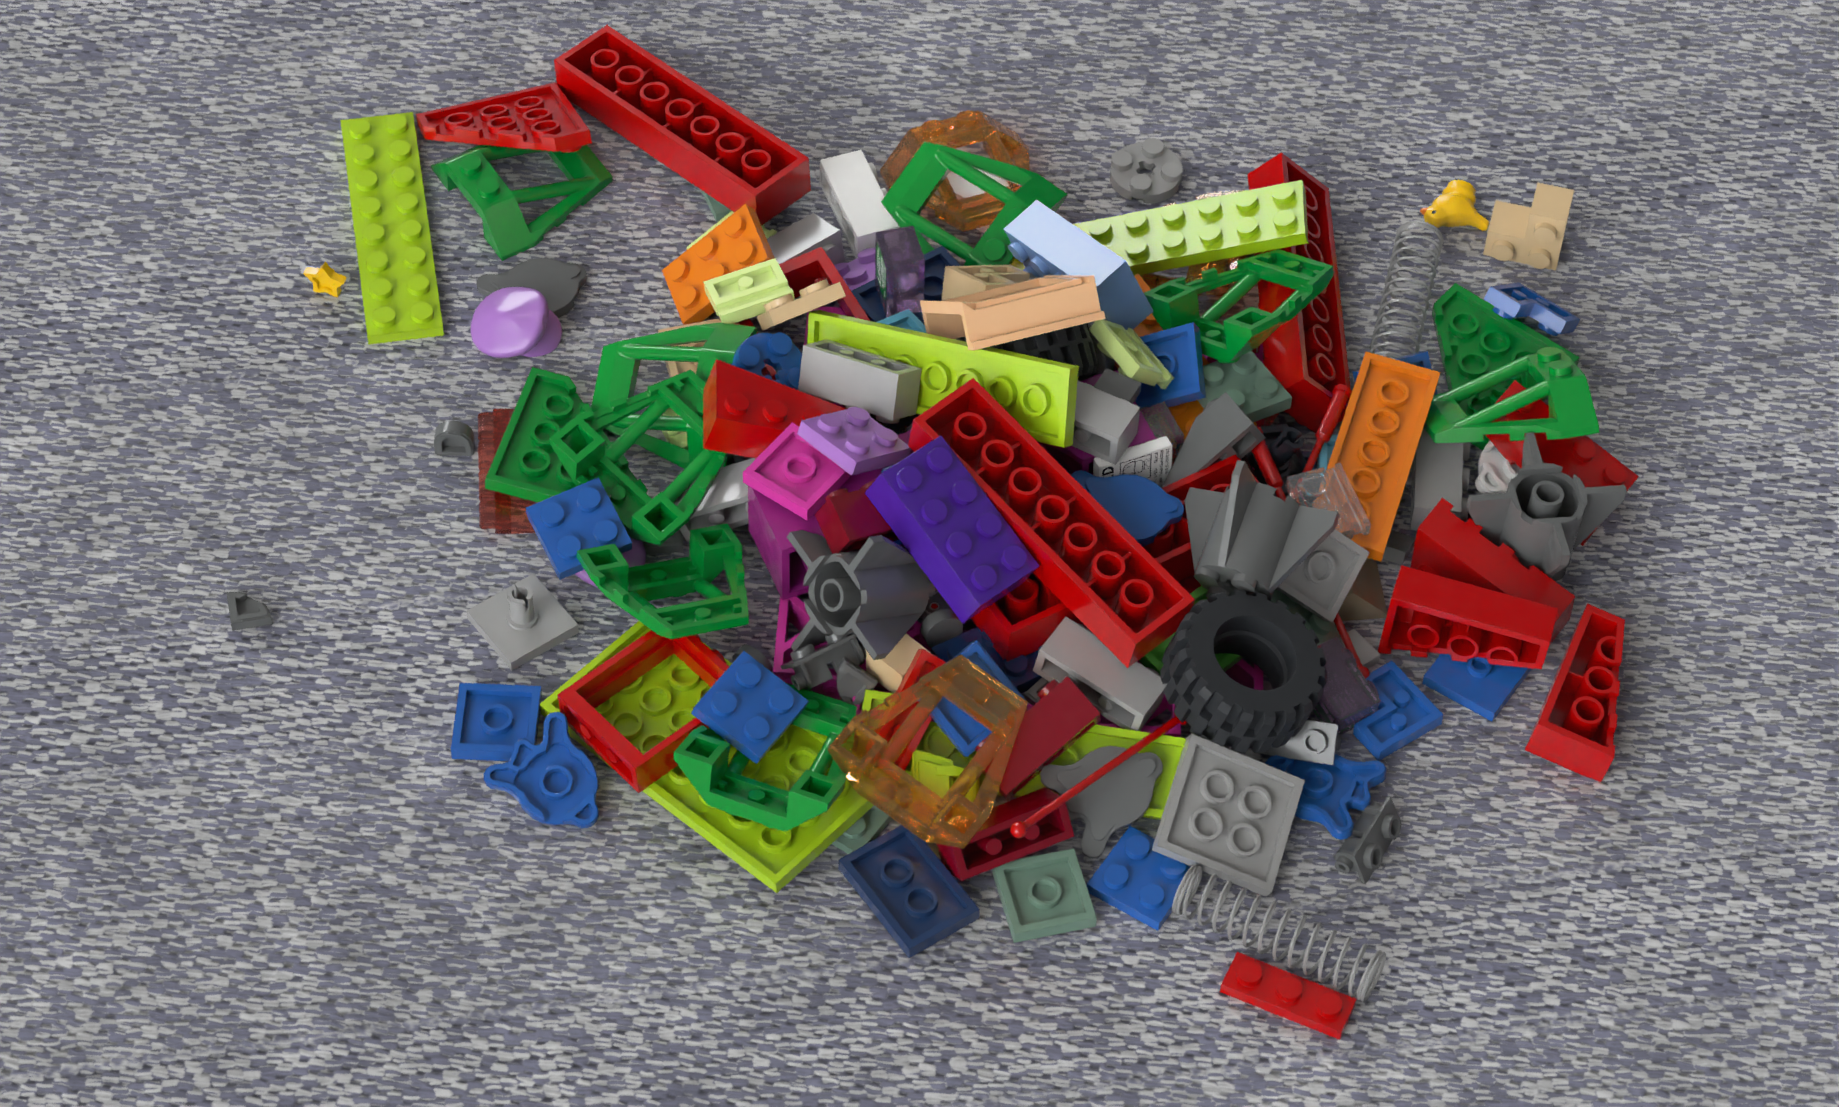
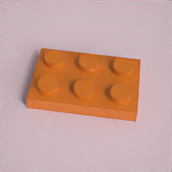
(725, 249)

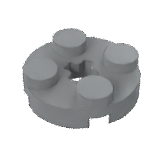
(1147, 155)

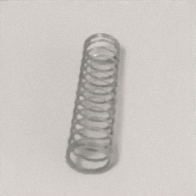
(1393, 260)
(1191, 882)

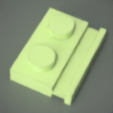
(745, 291)
(1130, 354)

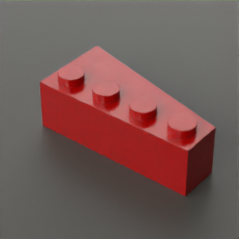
(750, 411)
(1575, 454)
(1461, 553)
(1465, 622)
(1580, 707)

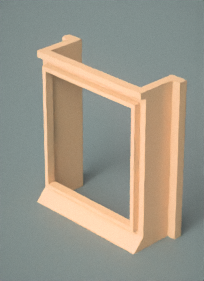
(1015, 310)

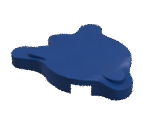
(1134, 503)
(550, 779)
(1332, 789)

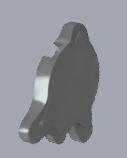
(554, 279)
(1111, 801)

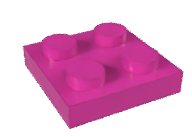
(794, 474)

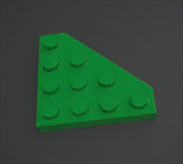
(1479, 341)
(525, 459)

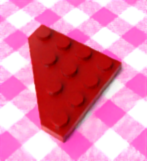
(519, 119)

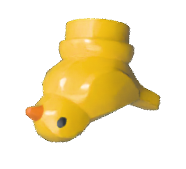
(1455, 207)

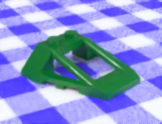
(928, 171)
(498, 205)
(1177, 301)
(620, 370)
(1543, 375)
(585, 457)
(633, 587)
(705, 763)

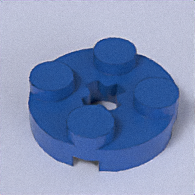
(773, 350)

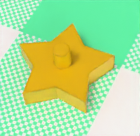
(325, 279)

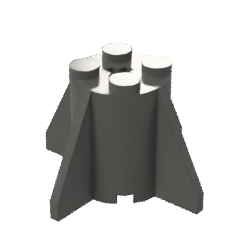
(1543, 512)
(1250, 536)
(861, 592)

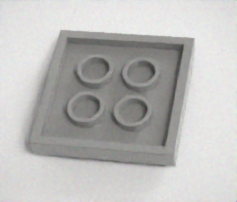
(1228, 815)

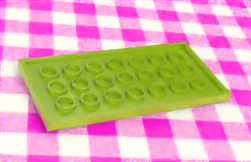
(663, 704)

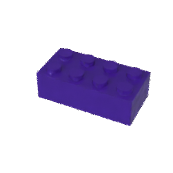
(951, 529)

